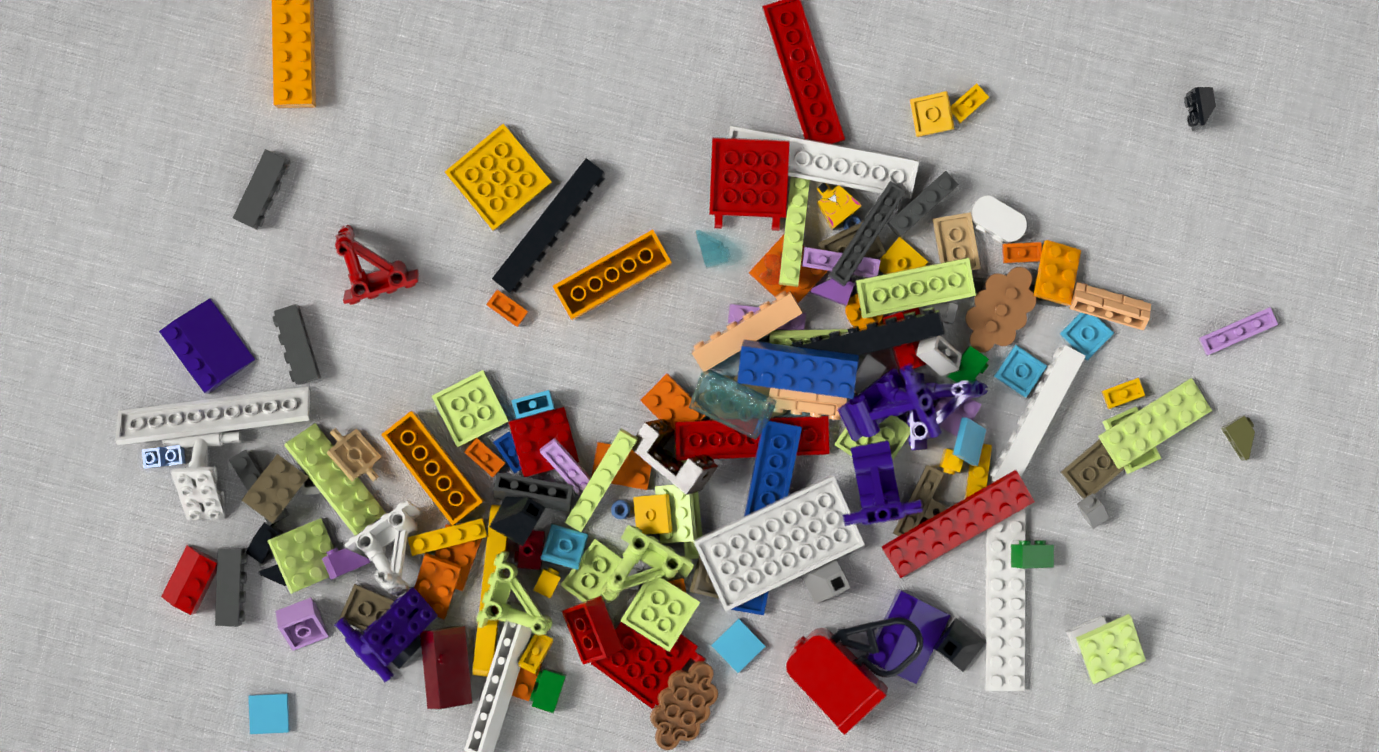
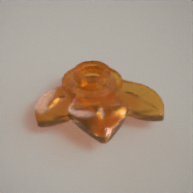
(773, 265)

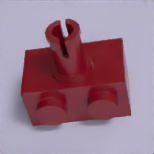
(531, 552)

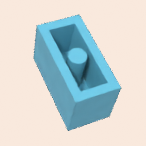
(533, 404)

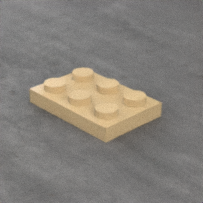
(956, 239)

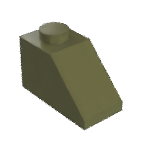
(1240, 435)

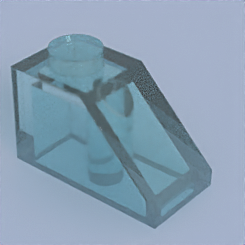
(712, 250)

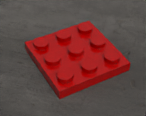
(535, 432)

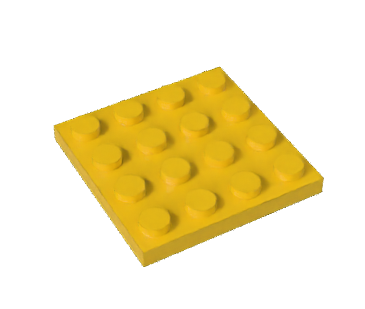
(498, 177)

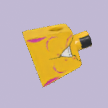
(836, 204)

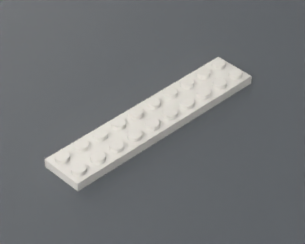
(840, 164)
(213, 415)
(1005, 608)

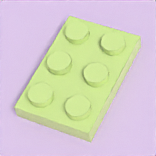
(1143, 460)
(681, 515)
(594, 569)

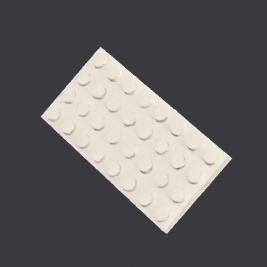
(778, 543)

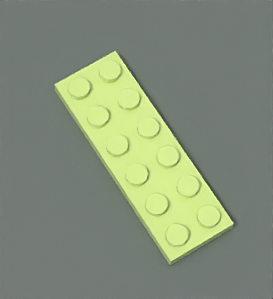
(915, 287)
(1154, 423)
(348, 498)

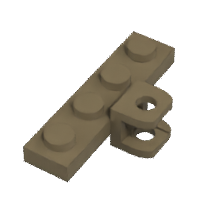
(923, 491)

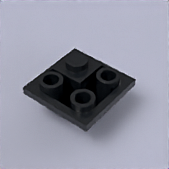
(1200, 105)
(517, 518)
(959, 644)

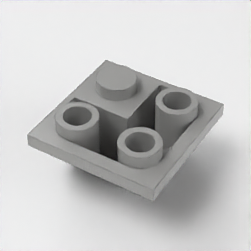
(825, 581)

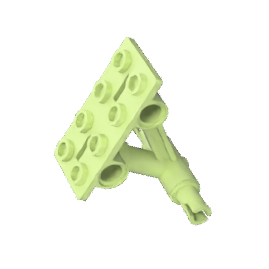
(662, 559)
(499, 594)

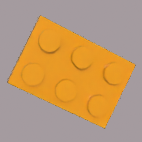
(1057, 273)

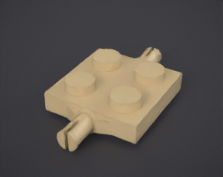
(354, 455)

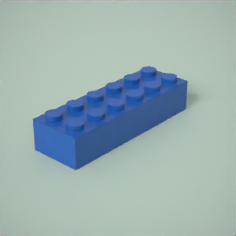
(798, 369)

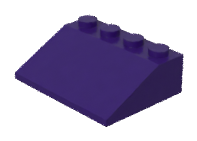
(207, 346)
(898, 641)

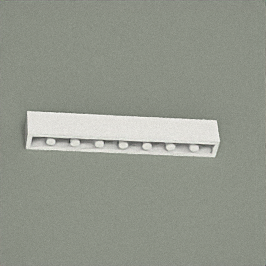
(1039, 413)
(498, 686)

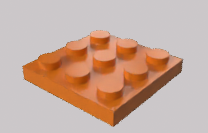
(807, 279)

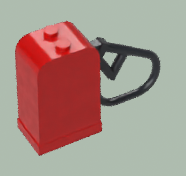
(840, 680)

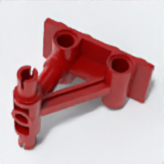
(375, 282)

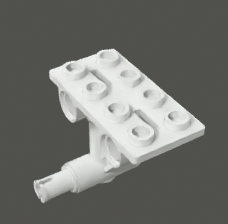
(198, 482)
(373, 541)

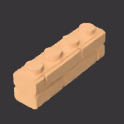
(1110, 306)
(807, 402)

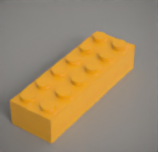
(293, 54)
(612, 275)
(432, 467)

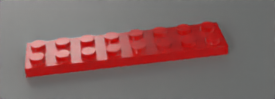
(803, 71)
(723, 442)
(958, 524)

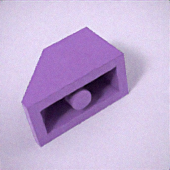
(834, 291)
(342, 562)

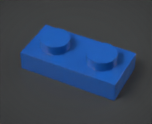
(507, 449)

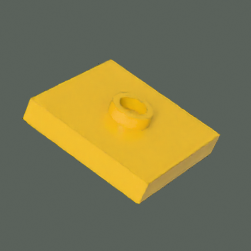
(932, 114)
(900, 257)
(653, 514)

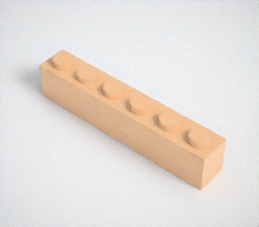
(751, 328)

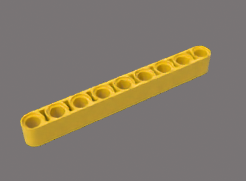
(487, 636)

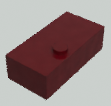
(446, 667)

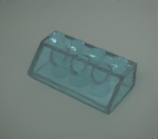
(732, 403)

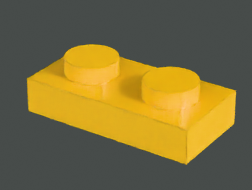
(968, 103)
(1123, 393)
(535, 653)

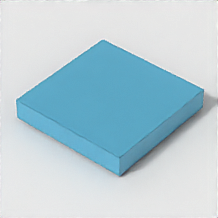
(1086, 334)
(1020, 371)
(969, 441)
(564, 547)
(738, 645)
(269, 713)

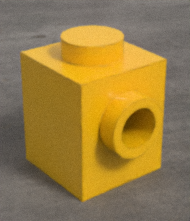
(950, 462)
(547, 582)

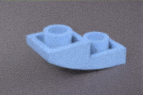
(163, 456)

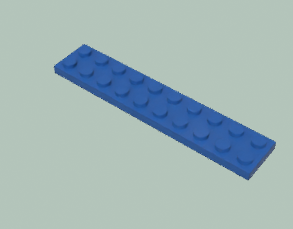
(770, 481)

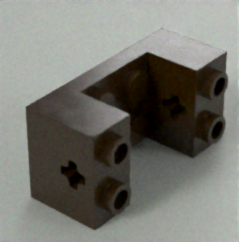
(686, 476)

